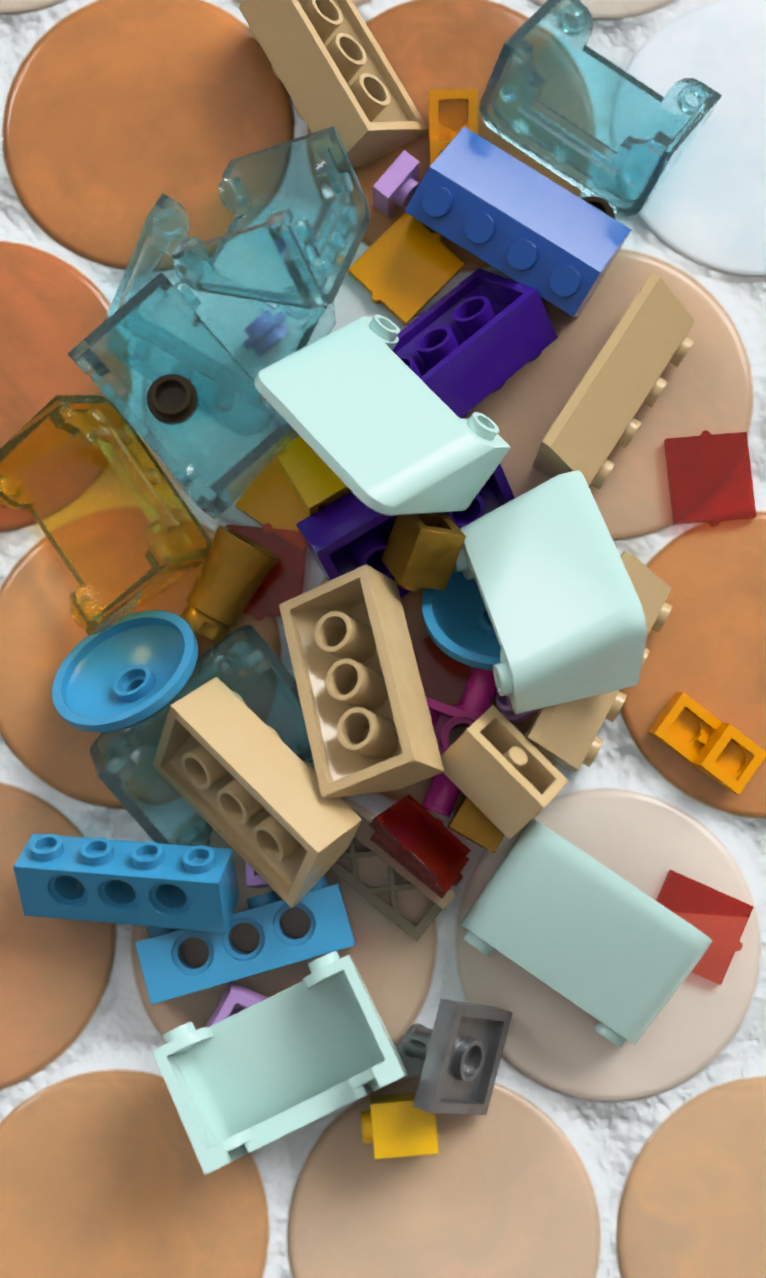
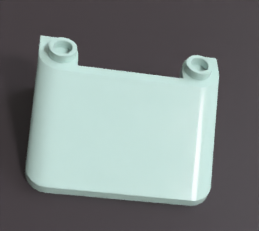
(381, 422)

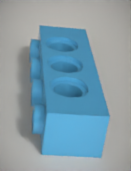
(127, 882)
(171, 976)

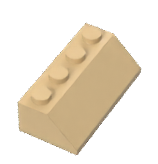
(336, 74)
(617, 386)
(360, 686)
(569, 729)
(253, 790)

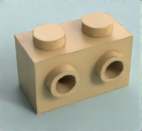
(499, 773)

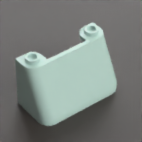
(555, 596)
(584, 932)
(278, 1063)

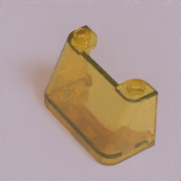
(101, 506)

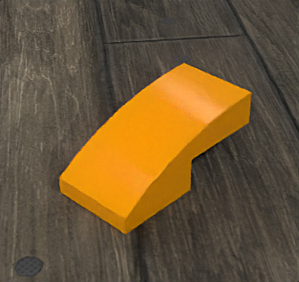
(448, 114)
(707, 742)

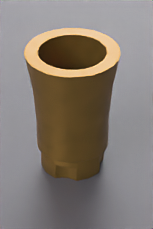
(226, 583)

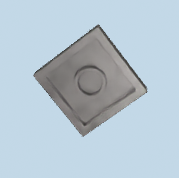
(459, 1057)

